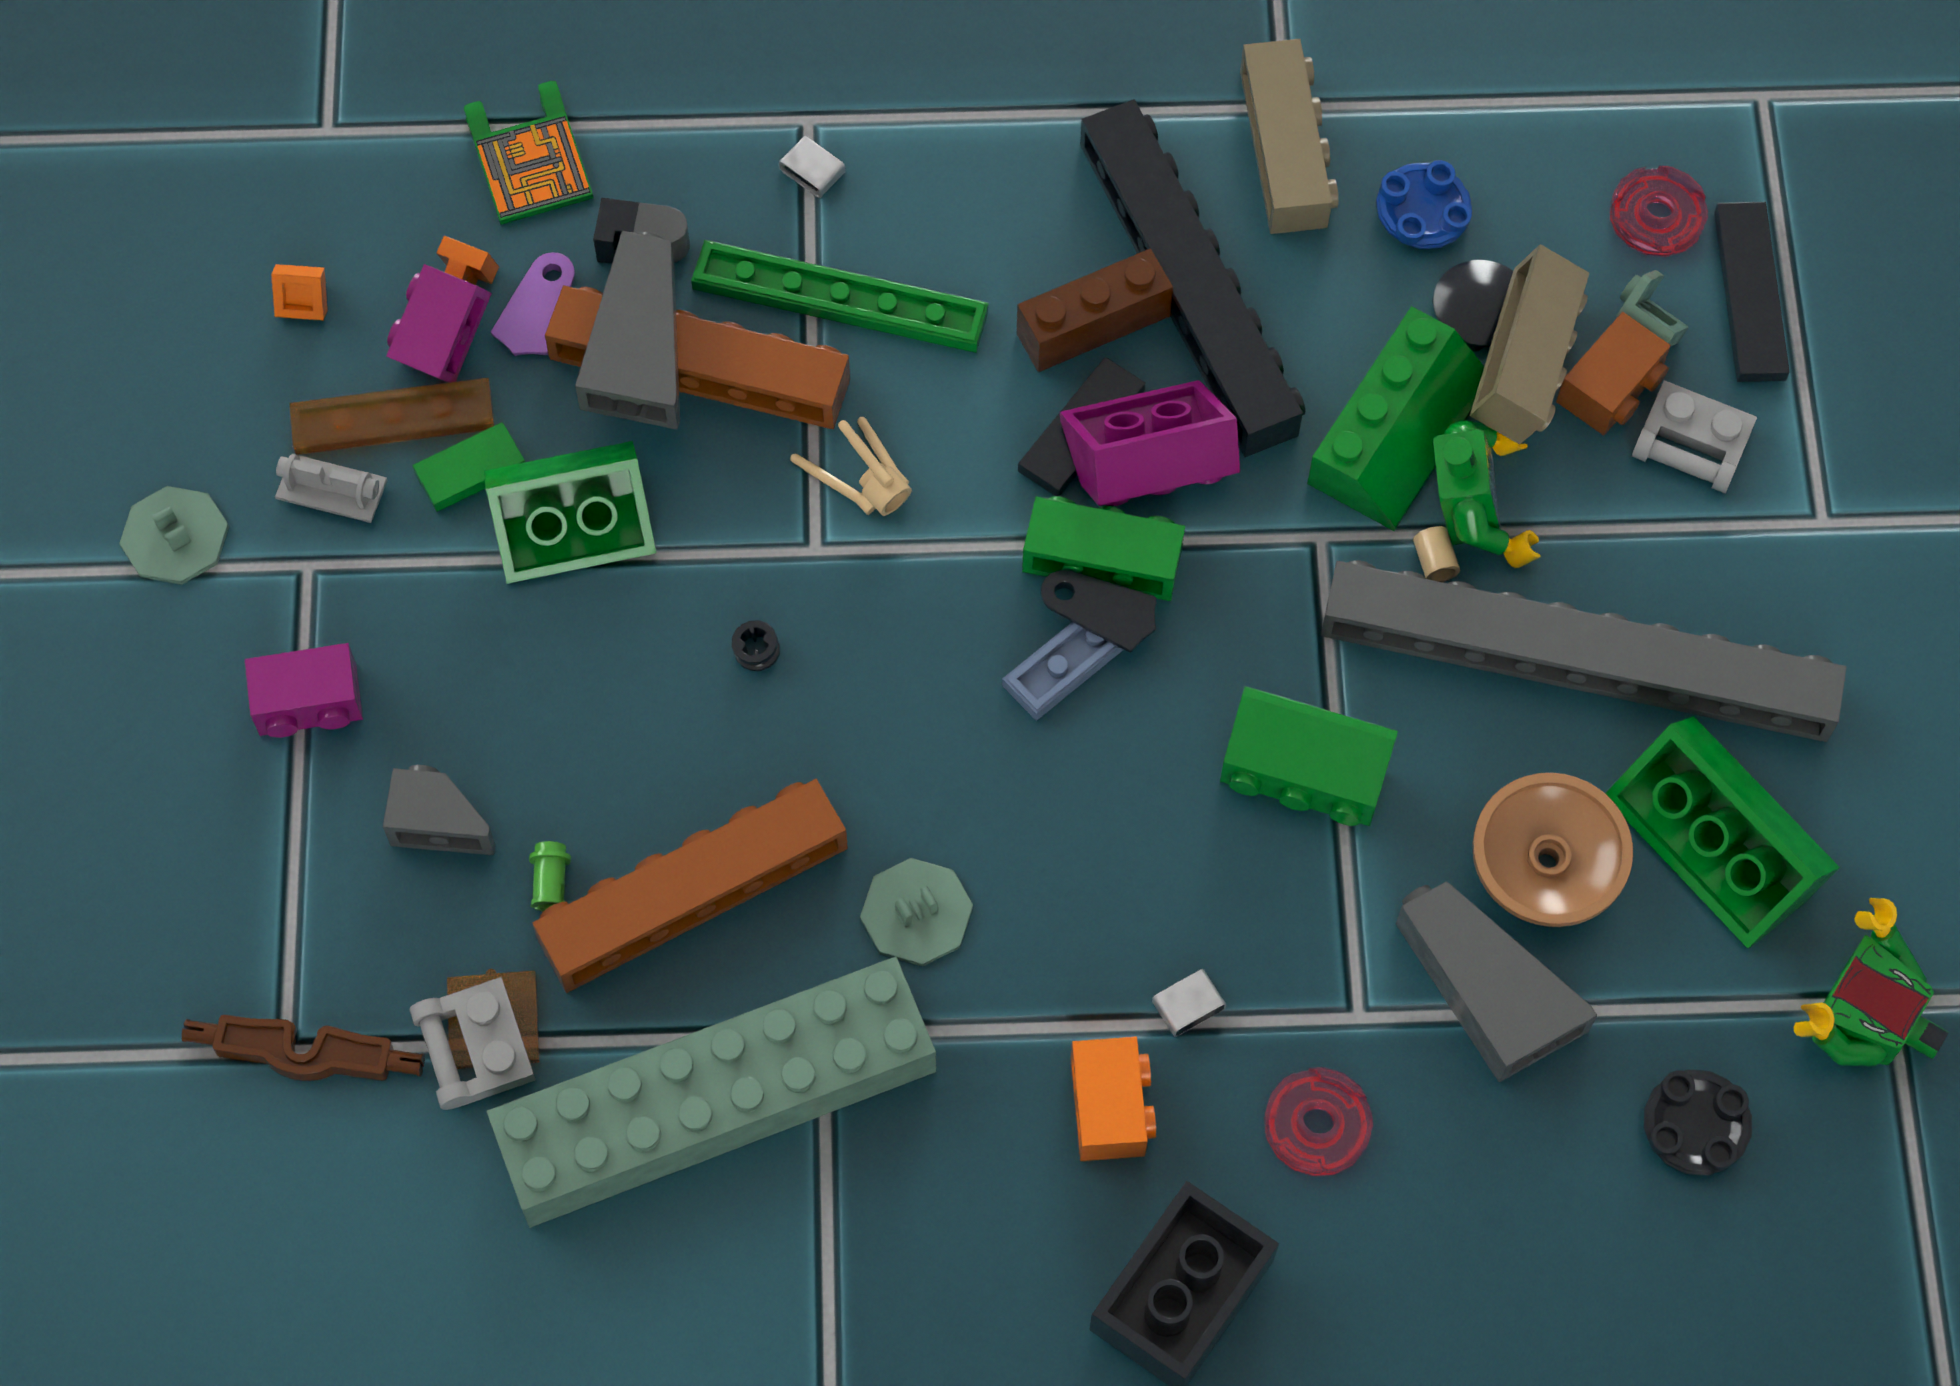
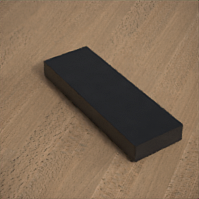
(1049, 458)

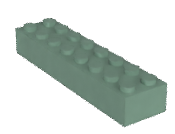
(712, 1091)

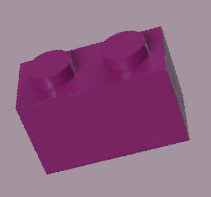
(437, 323)
(303, 690)

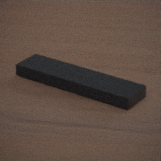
(1751, 292)

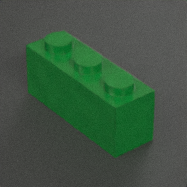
(1104, 545)

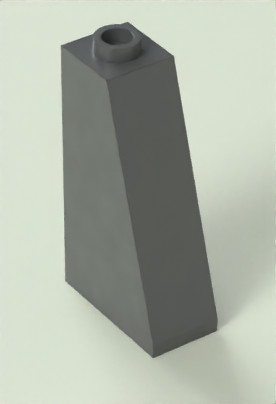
(633, 342)
(1491, 983)

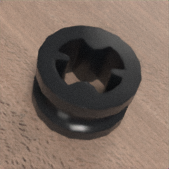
(755, 629)

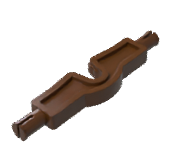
(331, 1053)

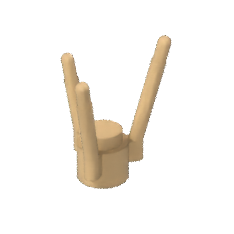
(882, 483)

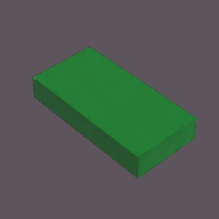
(460, 468)

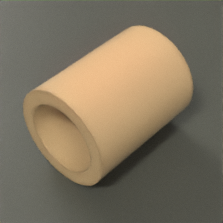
(1436, 554)

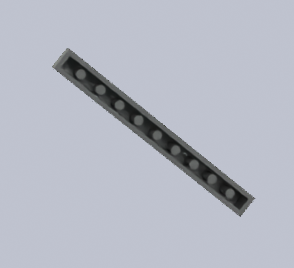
(1584, 650)

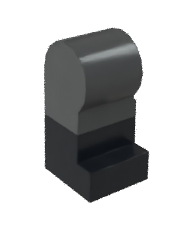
(638, 217)

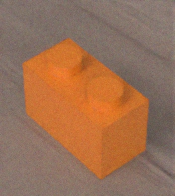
(1110, 1098)

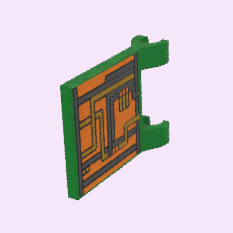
(531, 163)

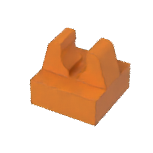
(467, 261)
(299, 292)

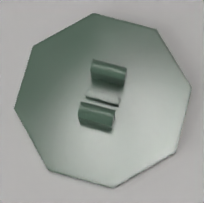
(174, 535)
(916, 912)

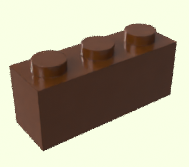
(1094, 310)

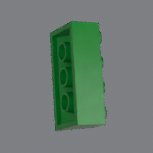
(1385, 434)
(1720, 831)

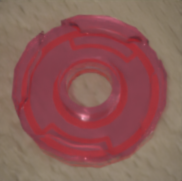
(1658, 234)
(1310, 1151)

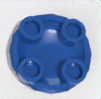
(1424, 204)

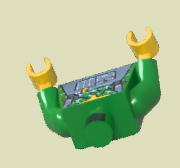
(1470, 491)

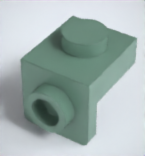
(1646, 312)

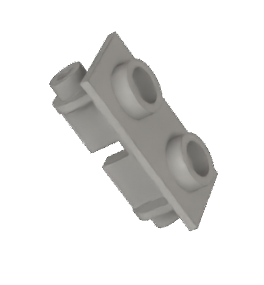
(329, 487)

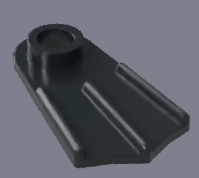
(1102, 607)

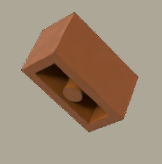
(1614, 373)

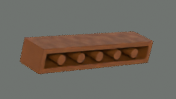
(724, 361)
(690, 884)

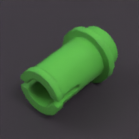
(549, 874)

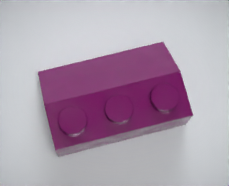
(1151, 442)

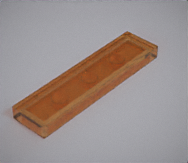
(391, 416)

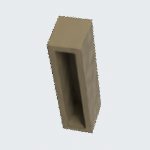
(1287, 136)
(1531, 345)

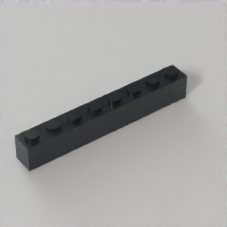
(1205, 296)

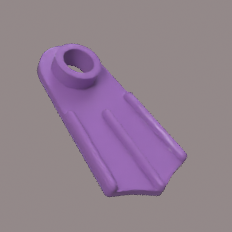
(530, 308)

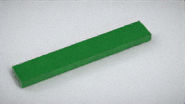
(840, 296)

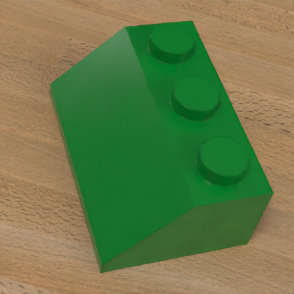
(569, 512)
(1307, 757)

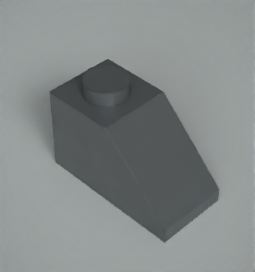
(433, 814)

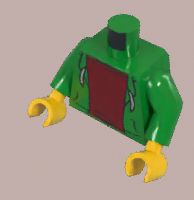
(1875, 999)

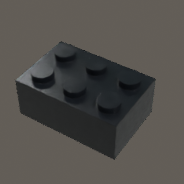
(1183, 1286)

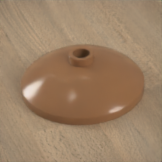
(1560, 819)

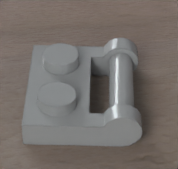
(1697, 424)
(490, 1038)

